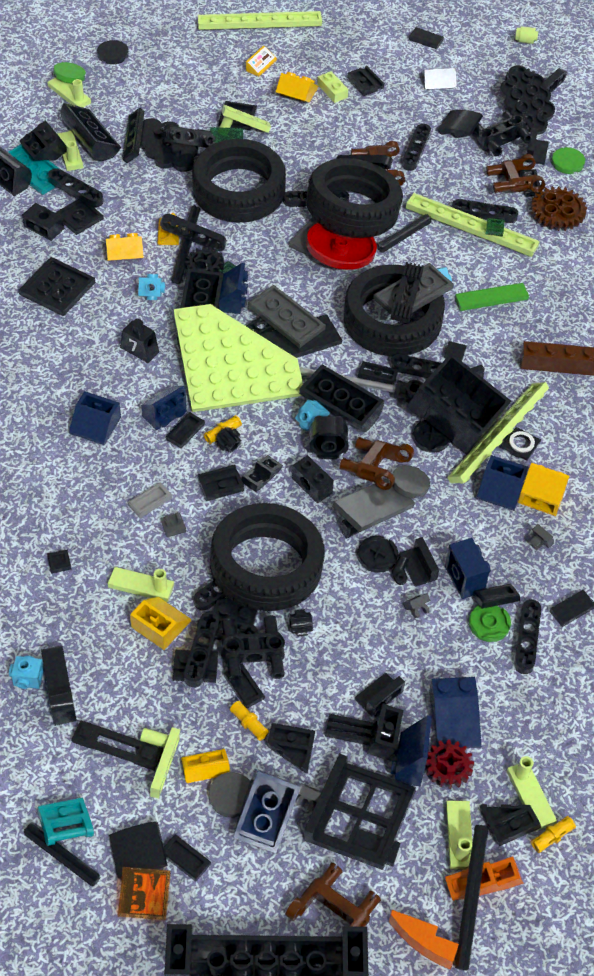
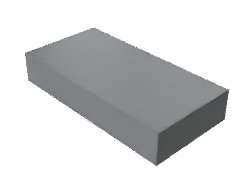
(150, 500)

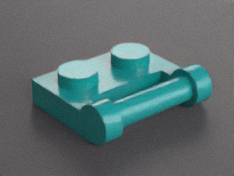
(65, 814)

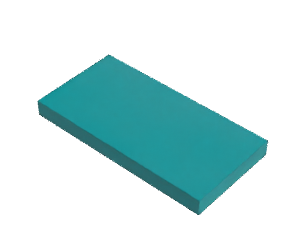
(38, 168)

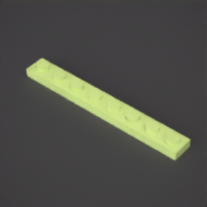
(259, 20)
(471, 224)
(497, 433)

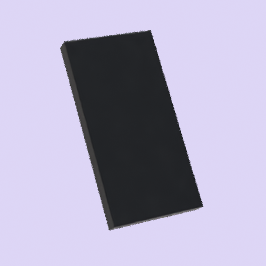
(324, 340)

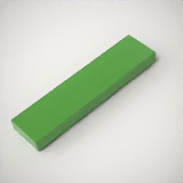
(491, 296)

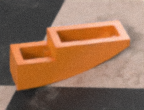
(495, 878)
(423, 938)

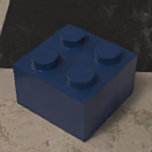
(467, 567)

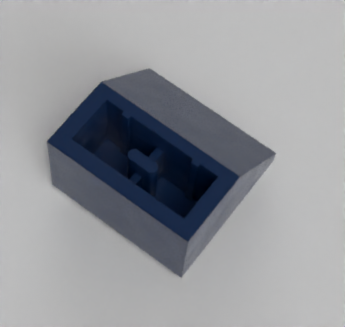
(233, 290)
(165, 407)
(95, 418)
(502, 482)

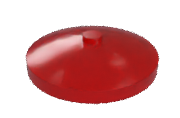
(340, 250)

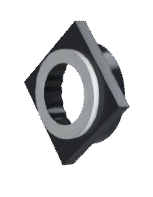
(523, 453)

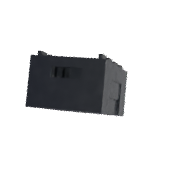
(459, 403)

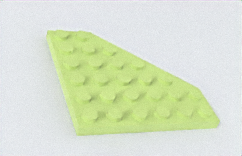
(230, 362)

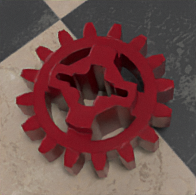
(442, 770)

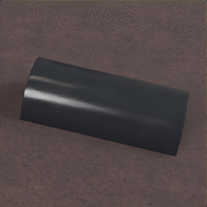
(90, 131)
(14, 175)
(201, 288)
(343, 398)

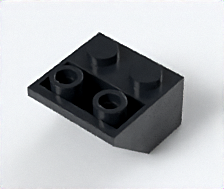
(44, 143)

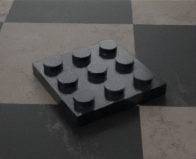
(57, 286)

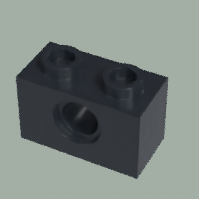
(43, 221)
(312, 479)
(385, 732)

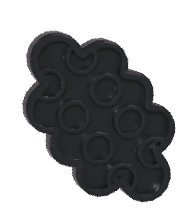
(527, 98)
(165, 153)

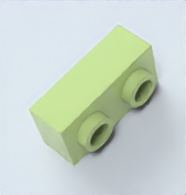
(332, 87)

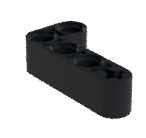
(58, 685)

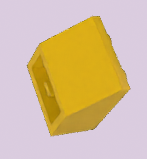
(296, 87)
(124, 248)
(543, 489)
(158, 621)

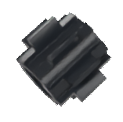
(228, 439)
(301, 622)

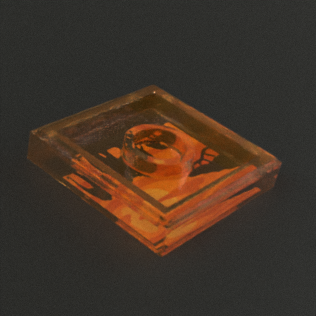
(144, 893)

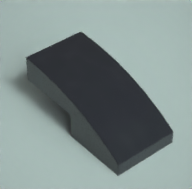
(262, 473)

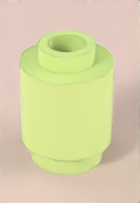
(526, 34)

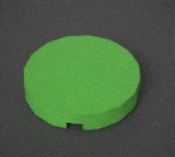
(68, 72)
(568, 160)
(487, 628)

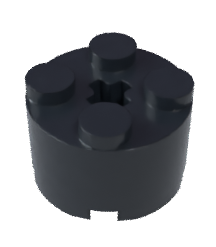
(328, 437)

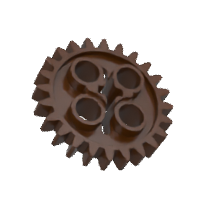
(558, 208)

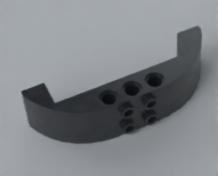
(265, 955)

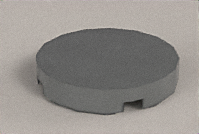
(411, 481)
(228, 793)

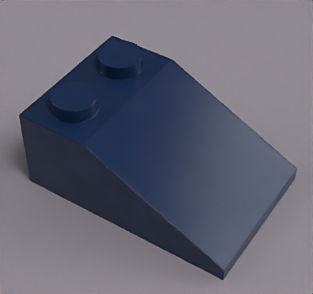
(456, 711)
(412, 753)
(266, 811)

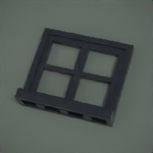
(330, 801)

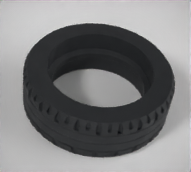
(243, 205)
(348, 217)
(382, 337)
(259, 591)

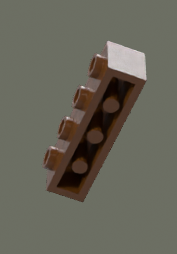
(557, 358)

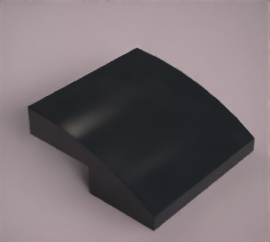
(460, 123)
(138, 848)

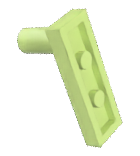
(71, 93)
(233, 114)
(72, 157)
(141, 583)
(169, 743)
(530, 791)
(459, 834)

